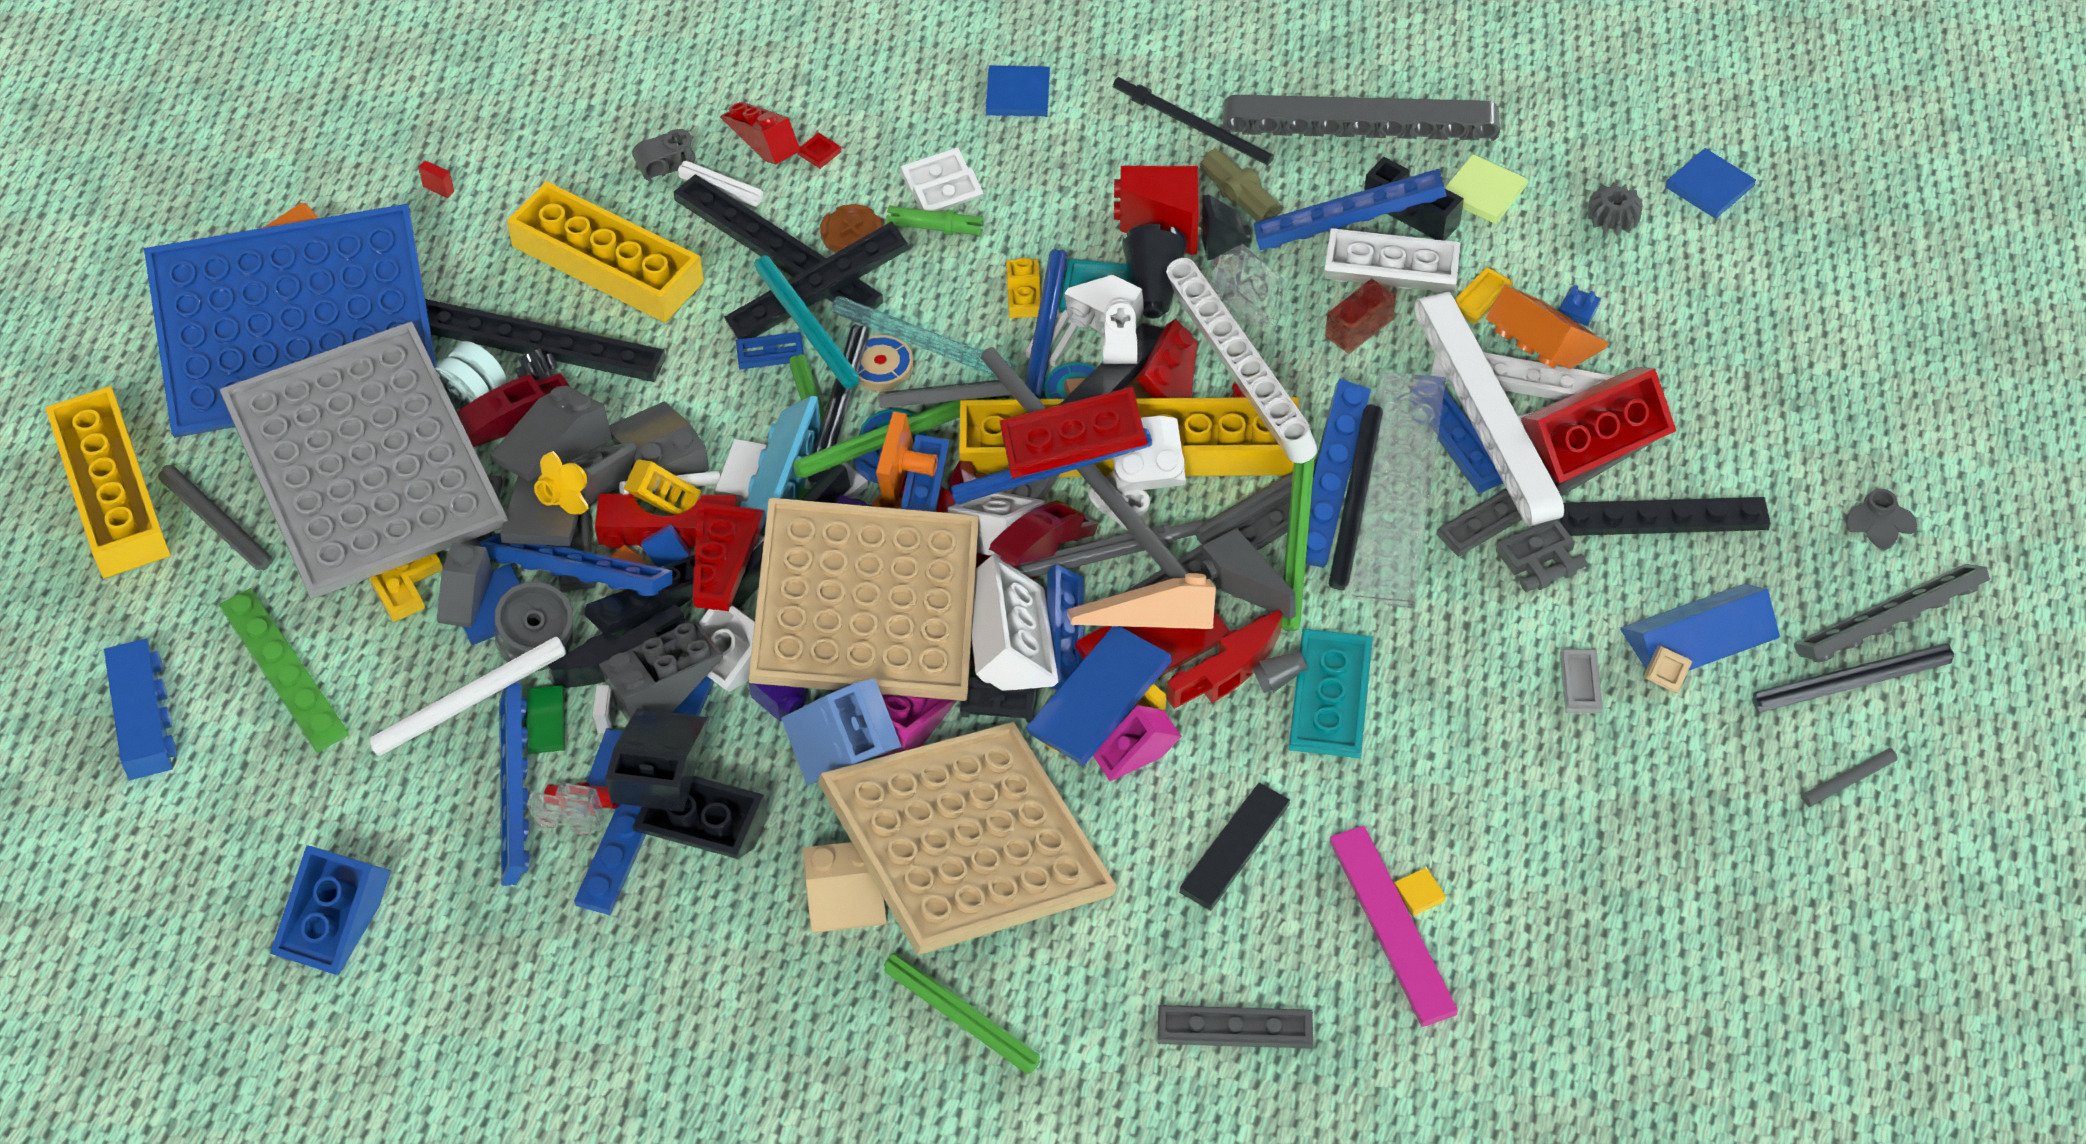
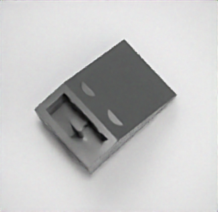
(661, 669)

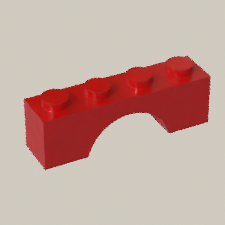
(624, 522)

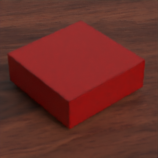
(819, 150)
(436, 179)

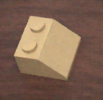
(840, 889)

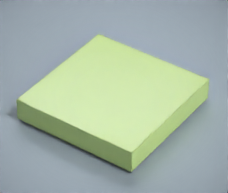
(1486, 188)

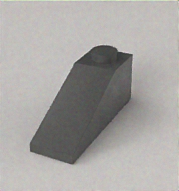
(1245, 573)

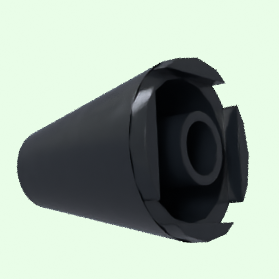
(1147, 256)

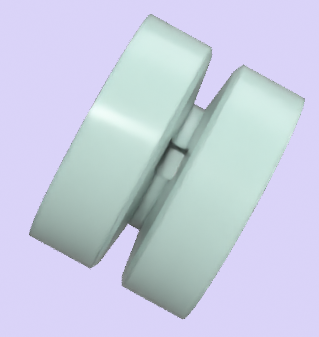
(469, 373)

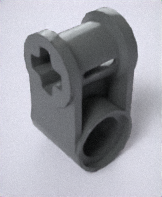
(662, 154)

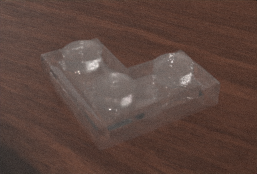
(571, 807)

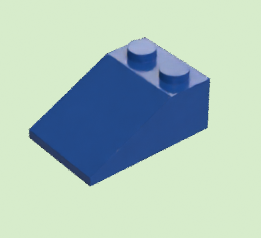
(328, 909)

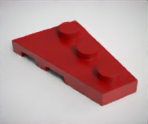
(1170, 364)

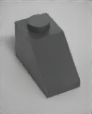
(463, 584)

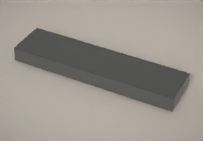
(1235, 1026)

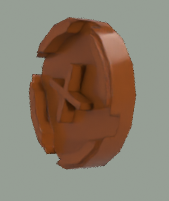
(848, 225)

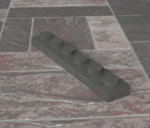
(1897, 609)

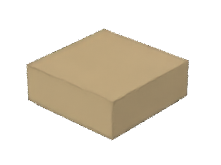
(1667, 669)

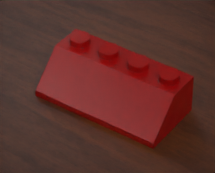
(1600, 423)

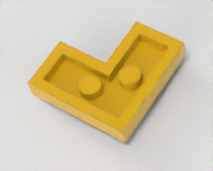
(397, 589)

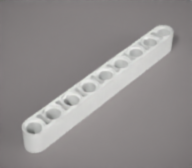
(1242, 361)
(1489, 409)

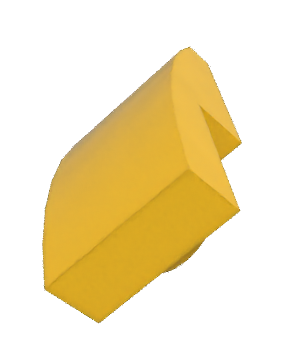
(1023, 287)

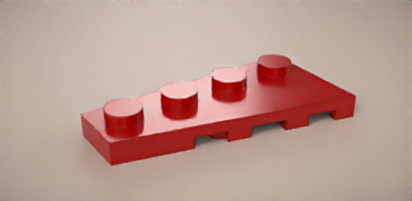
(722, 552)

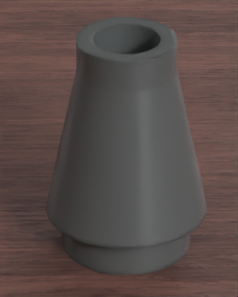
(1279, 670)

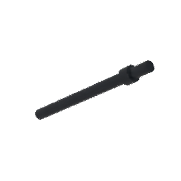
(1143, 95)

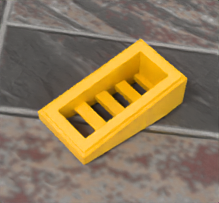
(644, 479)

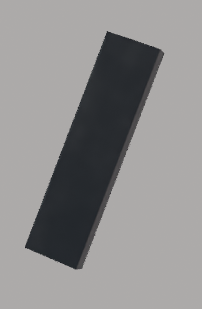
(1234, 846)

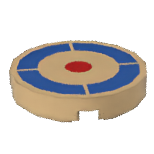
(885, 363)

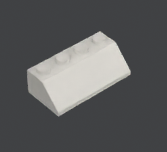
(1392, 260)
(1011, 629)

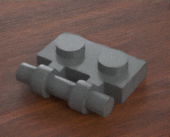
(1537, 545)

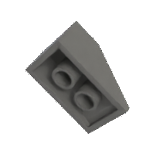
(558, 423)
(664, 439)

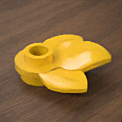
(561, 484)

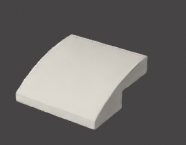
(941, 181)

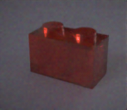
(1360, 316)

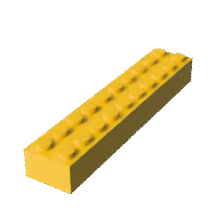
(1214, 435)

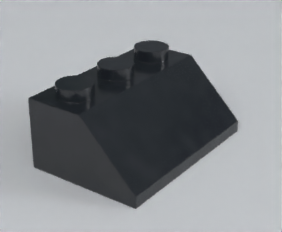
(714, 819)

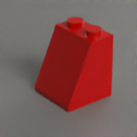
(1159, 197)

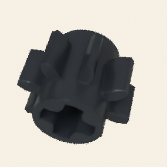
(536, 365)

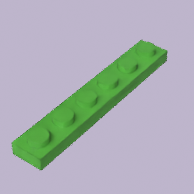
(284, 670)

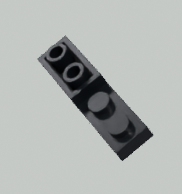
(630, 609)
(582, 664)

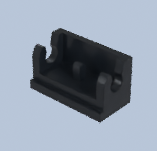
(991, 701)

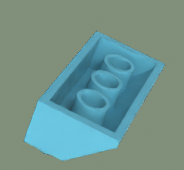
(788, 441)

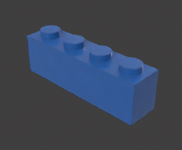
(139, 710)

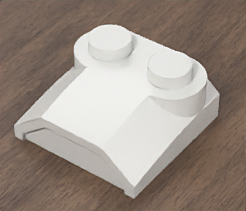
(1156, 465)

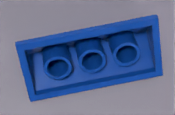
(1708, 627)

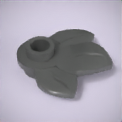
(1880, 523)

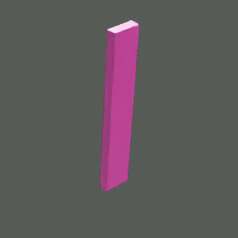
(1393, 926)

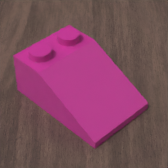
(915, 718)

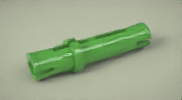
(934, 220)

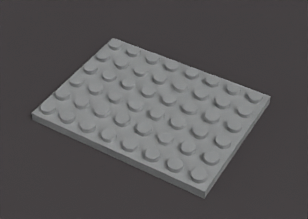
(362, 459)

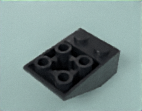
(656, 759)

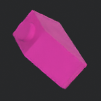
(1136, 742)

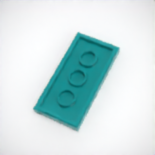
(1331, 694)

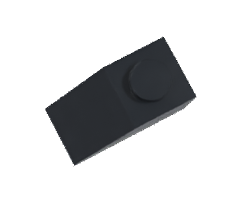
(1221, 228)

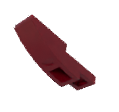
(498, 410)
(1040, 532)

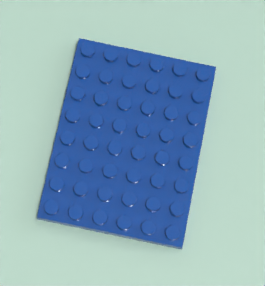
(275, 298)

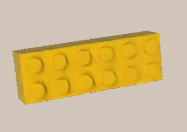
(606, 251)
(107, 482)

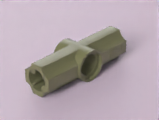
(1239, 185)

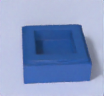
(665, 546)

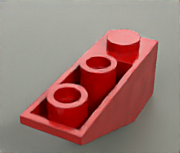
(763, 131)

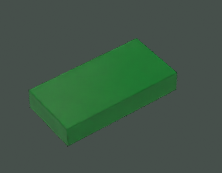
(545, 719)

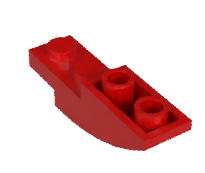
(1231, 667)

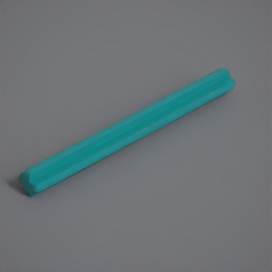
(807, 322)

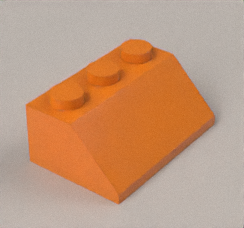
(1542, 329)

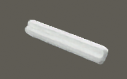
(732, 187)

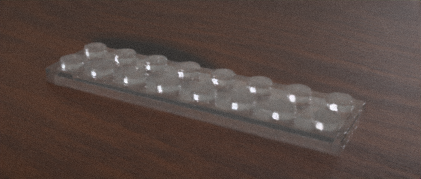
(1398, 491)

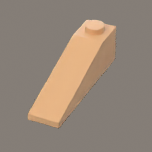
(1167, 604)

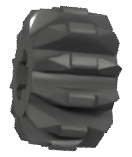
(1615, 208)

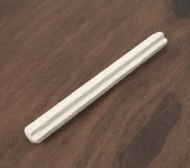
(467, 696)

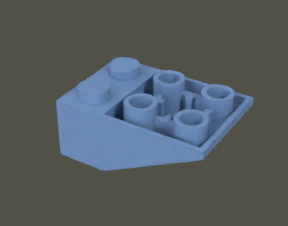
(841, 730)

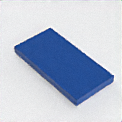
(1099, 694)

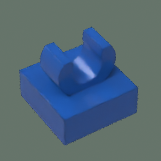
(1580, 305)

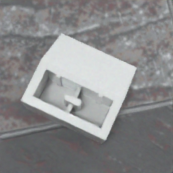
(1088, 301)

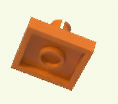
(898, 458)

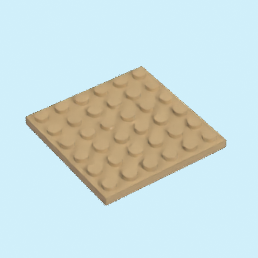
(865, 599)
(966, 837)

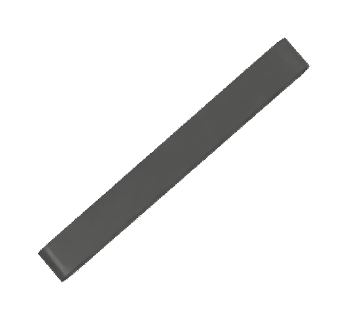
(1361, 117)

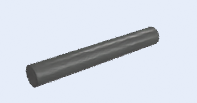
(1849, 777)

